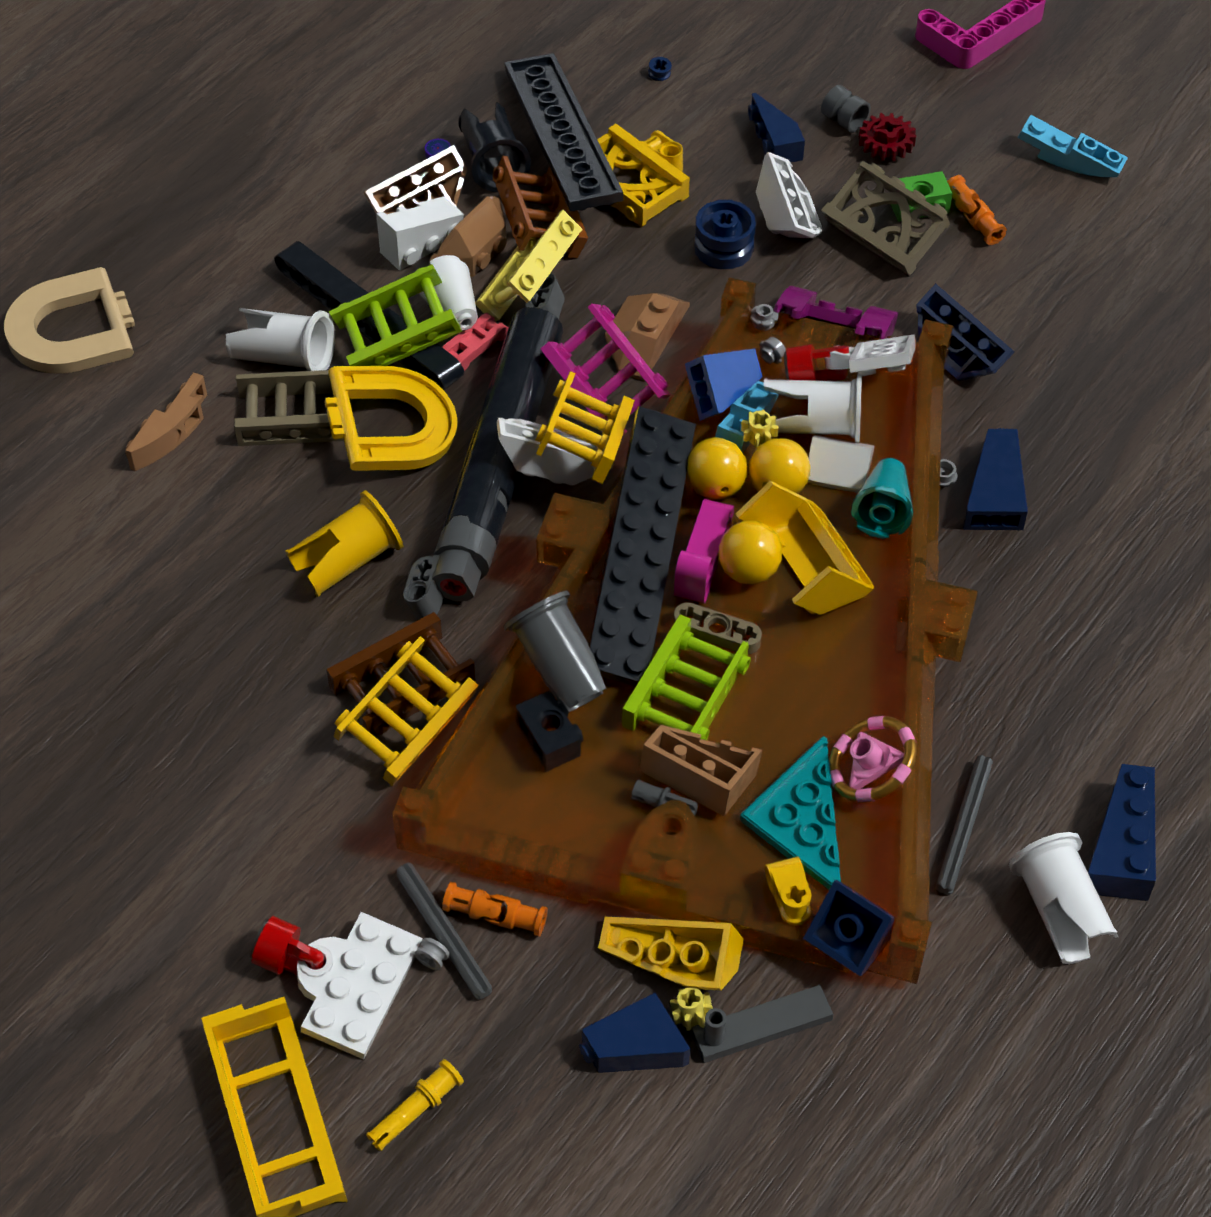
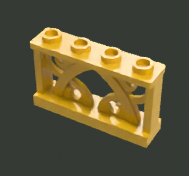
(661, 175)

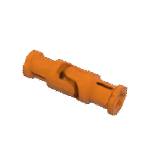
(976, 211)
(493, 907)

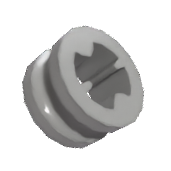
(432, 953)

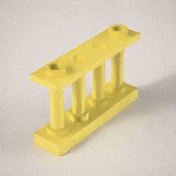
(528, 269)

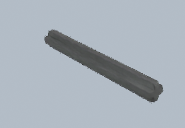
(964, 825)
(444, 931)

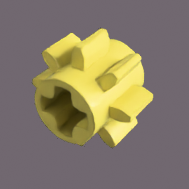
(759, 427)
(691, 1007)

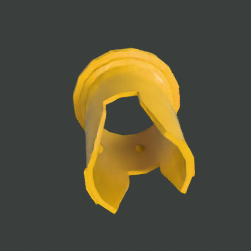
(345, 543)

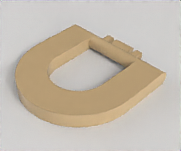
(77, 354)

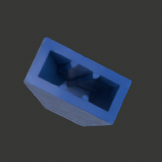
(721, 379)

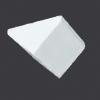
(839, 463)

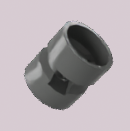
(845, 108)

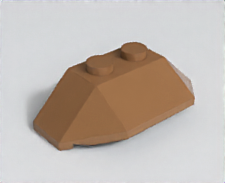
(425, 181)
(477, 236)
(648, 325)

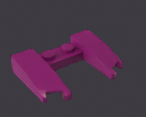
(801, 303)

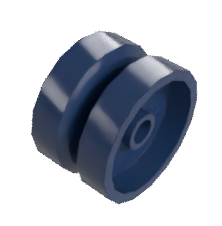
(724, 234)

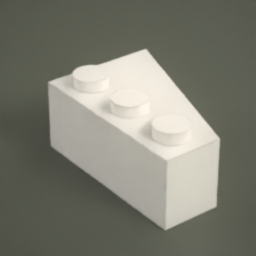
(416, 231)

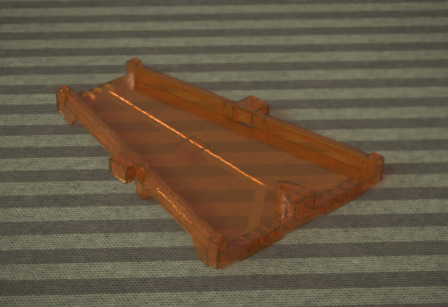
(811, 678)

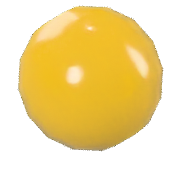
(779, 462)
(716, 468)
(750, 552)

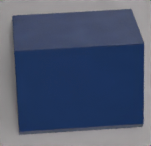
(850, 928)

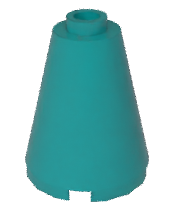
(884, 501)

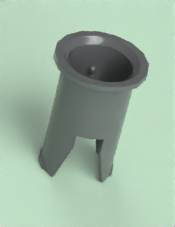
(559, 650)

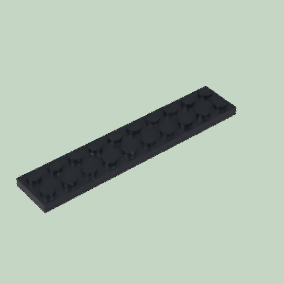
(563, 133)
(640, 546)

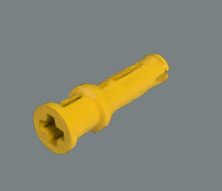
(427, 1094)

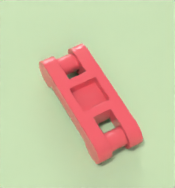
(476, 339)

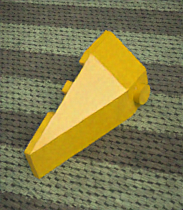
(679, 950)

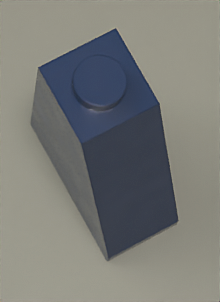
(635, 1039)

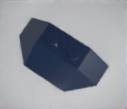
(973, 347)

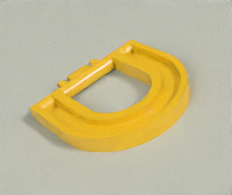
(392, 383)

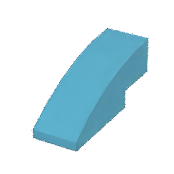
(752, 400)

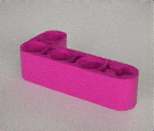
(700, 560)

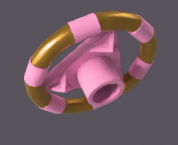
(872, 759)

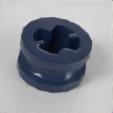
(660, 63)

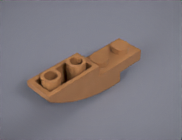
(167, 430)

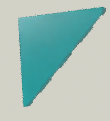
(800, 816)

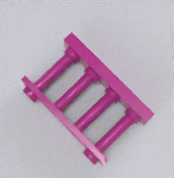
(560, 355)

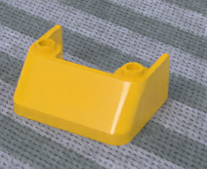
(811, 547)

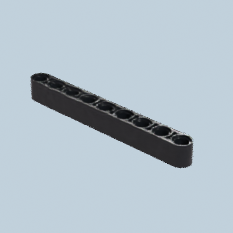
(335, 288)

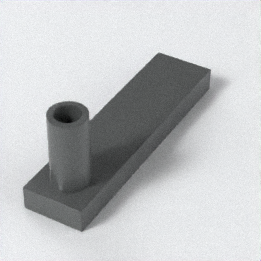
(760, 1023)

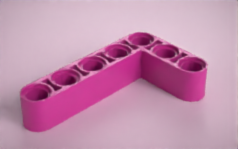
(971, 46)

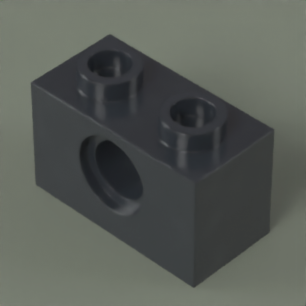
(550, 747)

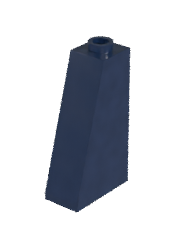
(998, 486)

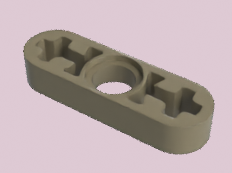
(722, 639)

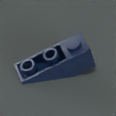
(777, 130)

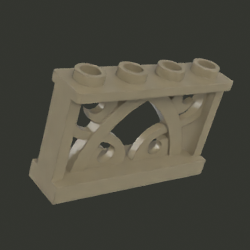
(894, 251)

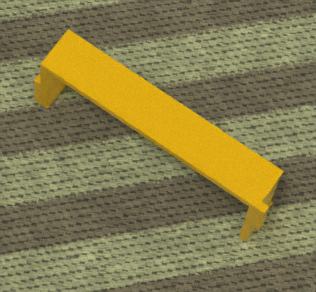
(239, 1023)

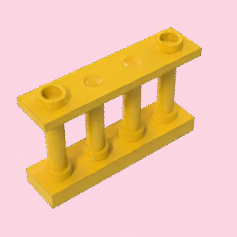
(612, 430)
(415, 738)

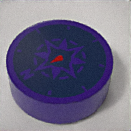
(435, 146)

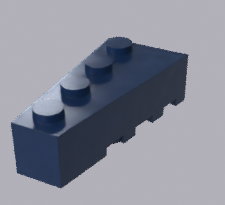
(1126, 844)

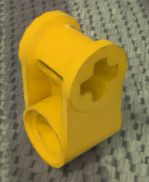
(666, 148)
(790, 890)

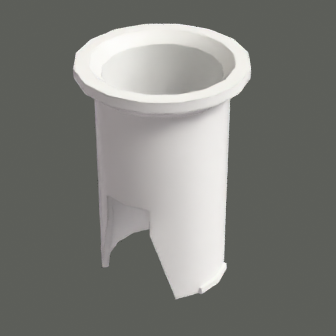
(284, 339)
(832, 406)
(1063, 894)

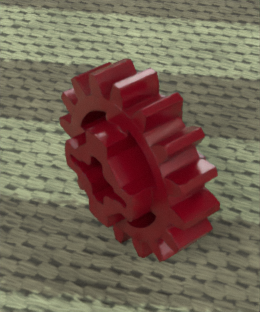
(887, 136)

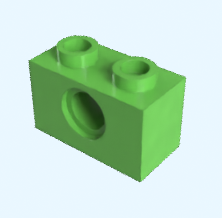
(932, 186)

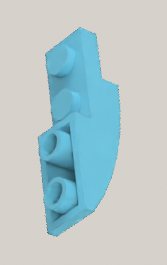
(1077, 155)

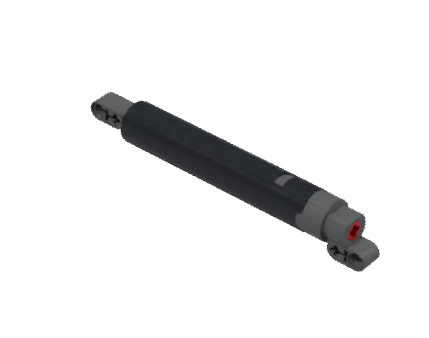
(487, 473)

